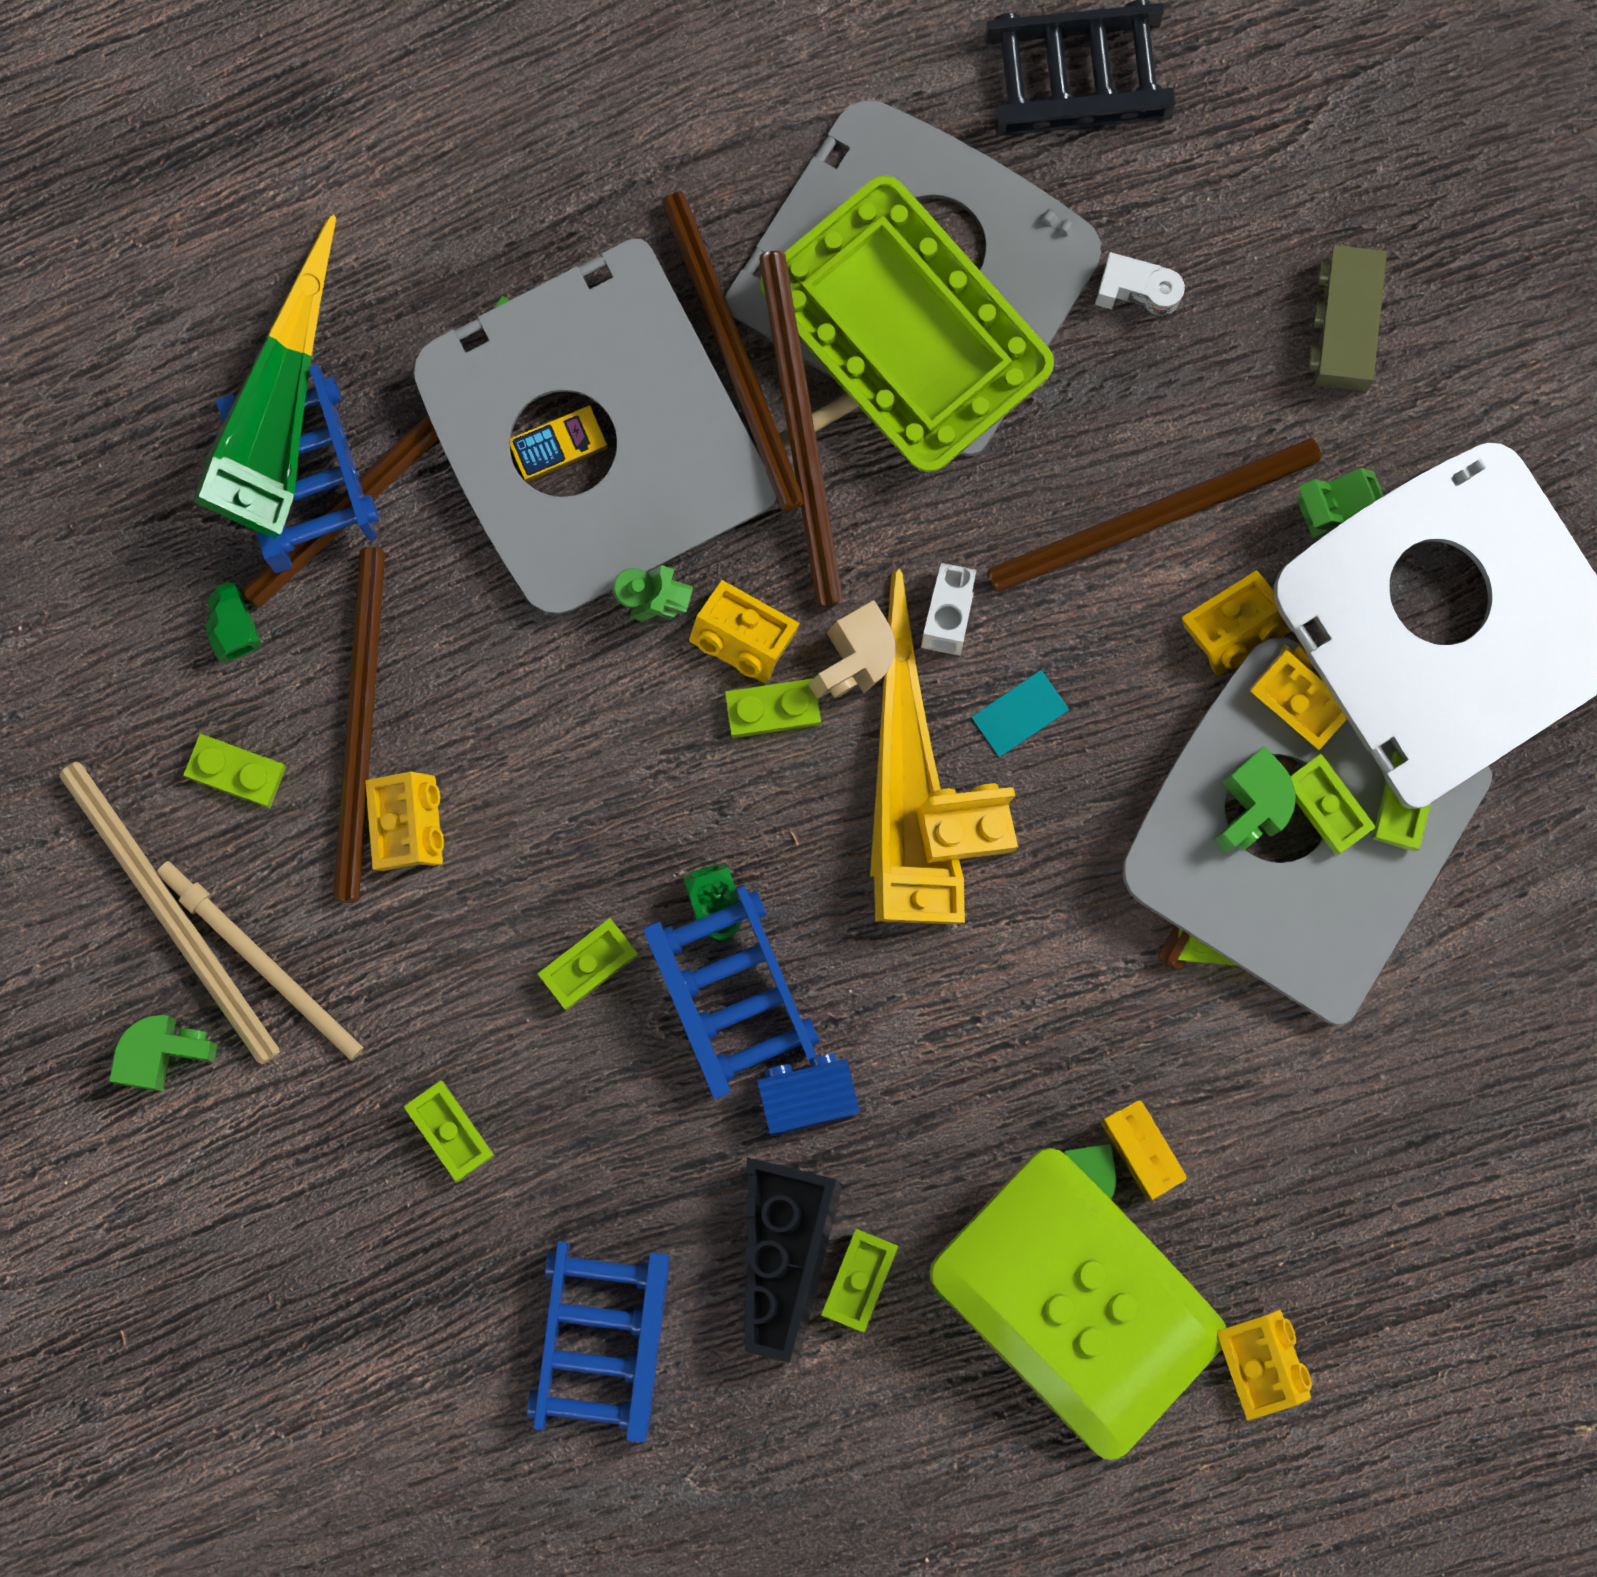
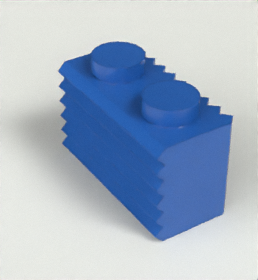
(808, 1095)

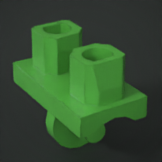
(651, 593)

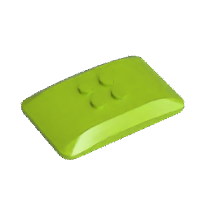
(911, 325)
(1078, 1303)

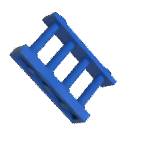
(363, 507)
(703, 1026)
(637, 1369)

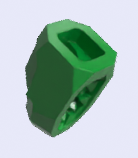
(230, 625)
(711, 891)

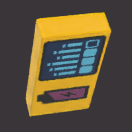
(557, 444)

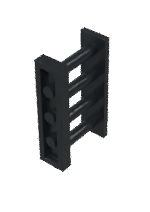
(1062, 109)

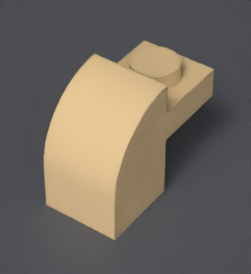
(866, 650)

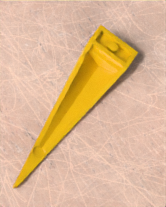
(906, 774)

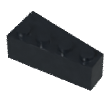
(785, 1252)

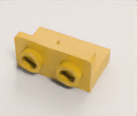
(1235, 622)
(742, 631)
(1299, 696)
(404, 821)
(967, 823)
(1144, 1150)
(1265, 1365)

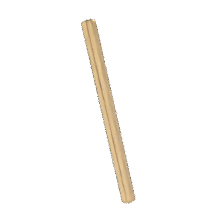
(169, 913)

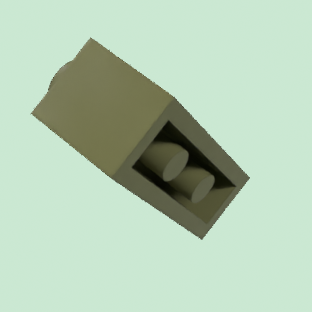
(1348, 318)

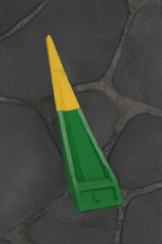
(257, 450)

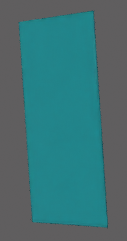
(1020, 713)

